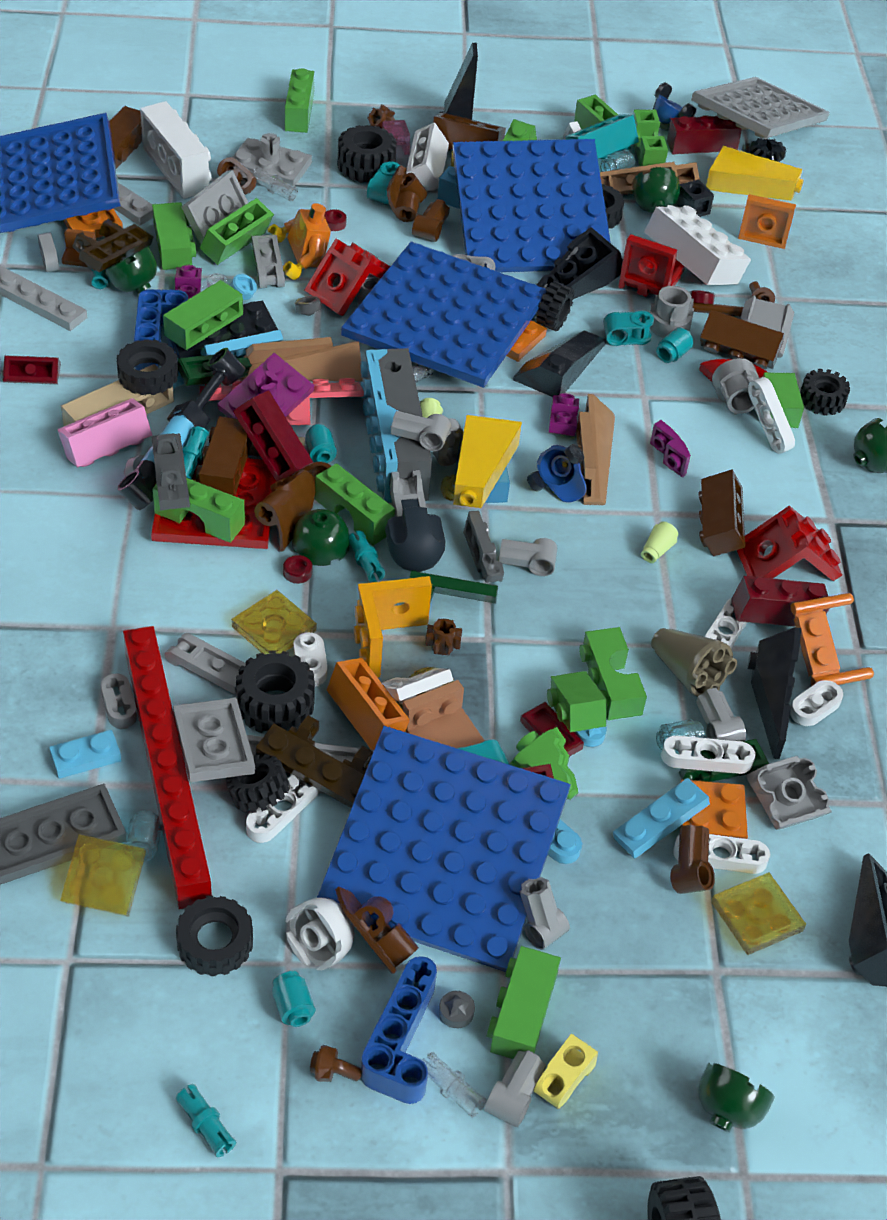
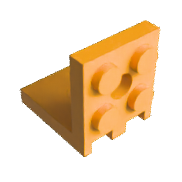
(378, 612)

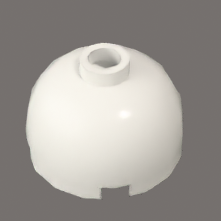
(320, 932)

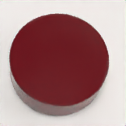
(336, 219)
(702, 296)
(297, 569)

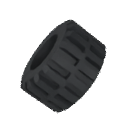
(364, 151)
(273, 673)
(682, 1200)

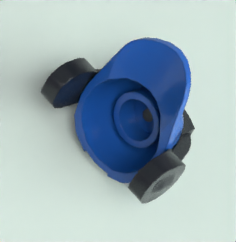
(668, 109)
(561, 471)

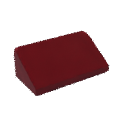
(31, 369)

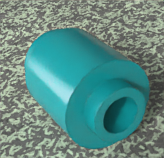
(674, 345)
(320, 444)
(293, 999)

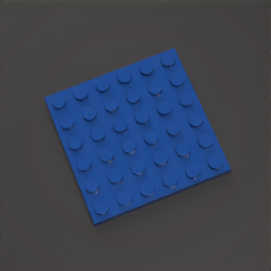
(57, 172)
(527, 199)
(445, 313)
(447, 844)

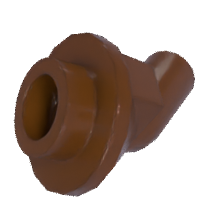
(762, 292)
(326, 1063)

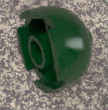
(656, 188)
(133, 272)
(871, 446)
(321, 537)
(732, 1098)

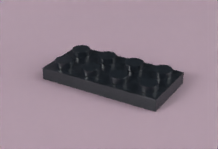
(254, 321)

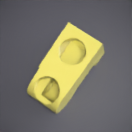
(566, 1071)

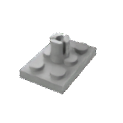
(273, 158)
(214, 203)
(213, 740)

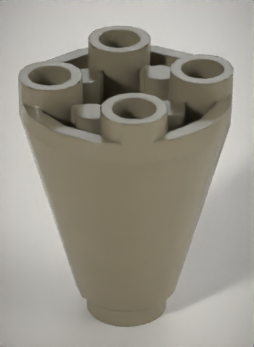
(694, 659)

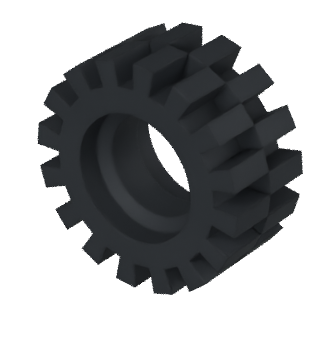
(555, 306)
(820, 381)
(261, 788)

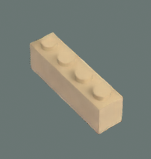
(110, 396)

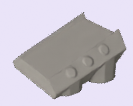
(769, 315)
(789, 792)

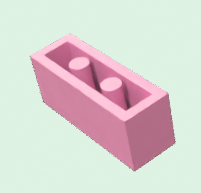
(105, 433)

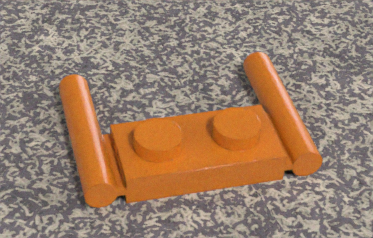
(818, 643)

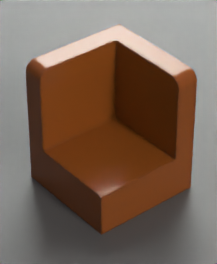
(70, 255)

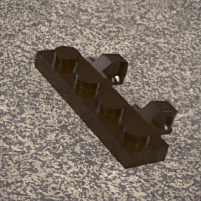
(116, 246)
(310, 764)

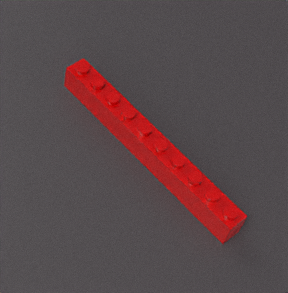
(167, 768)

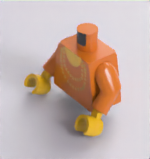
(307, 237)

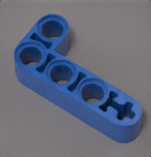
(150, 312)
(404, 1025)

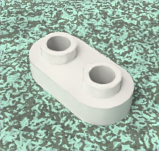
(312, 650)
(810, 705)

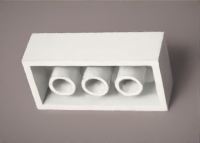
(175, 149)
(698, 245)

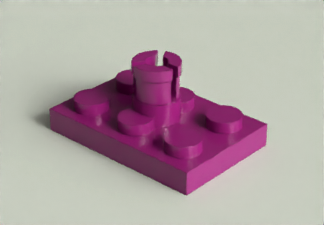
(278, 377)

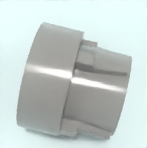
(671, 310)
(732, 383)

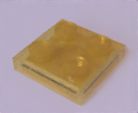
(273, 623)
(103, 875)
(758, 913)

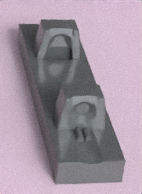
(170, 471)

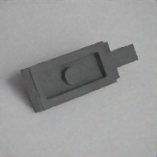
(482, 549)

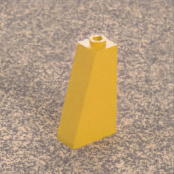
(754, 175)
(483, 457)

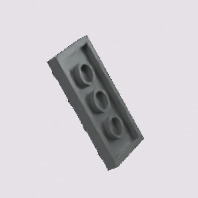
(49, 832)

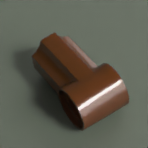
(430, 223)
(693, 870)

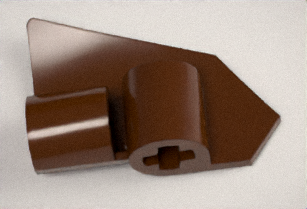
(405, 194)
(286, 504)
(390, 944)

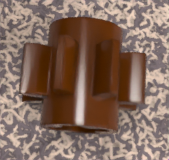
(378, 115)
(443, 636)

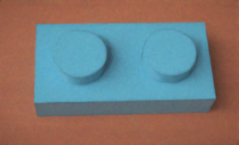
(85, 754)

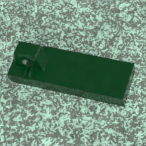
(460, 587)

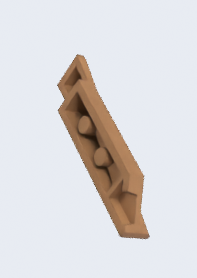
(623, 178)
(311, 358)
(595, 440)

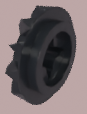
(762, 146)

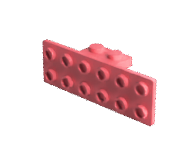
(322, 389)

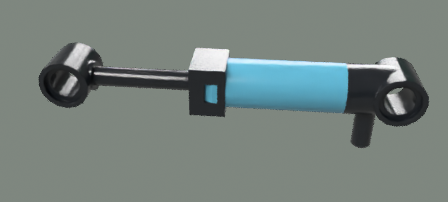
(139, 484)

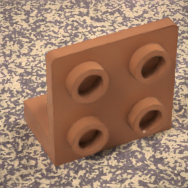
(440, 717)

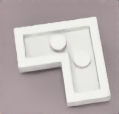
(406, 688)

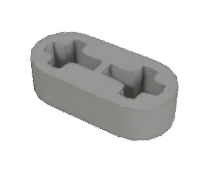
(48, 252)
(454, 441)
(123, 700)

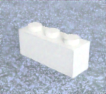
(428, 156)

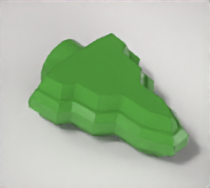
(543, 750)

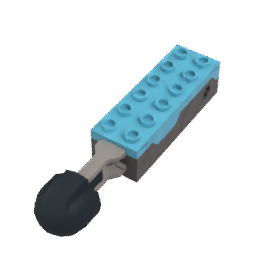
(403, 464)

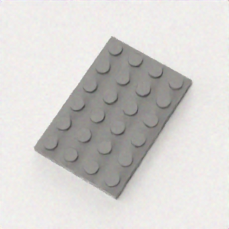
(759, 107)

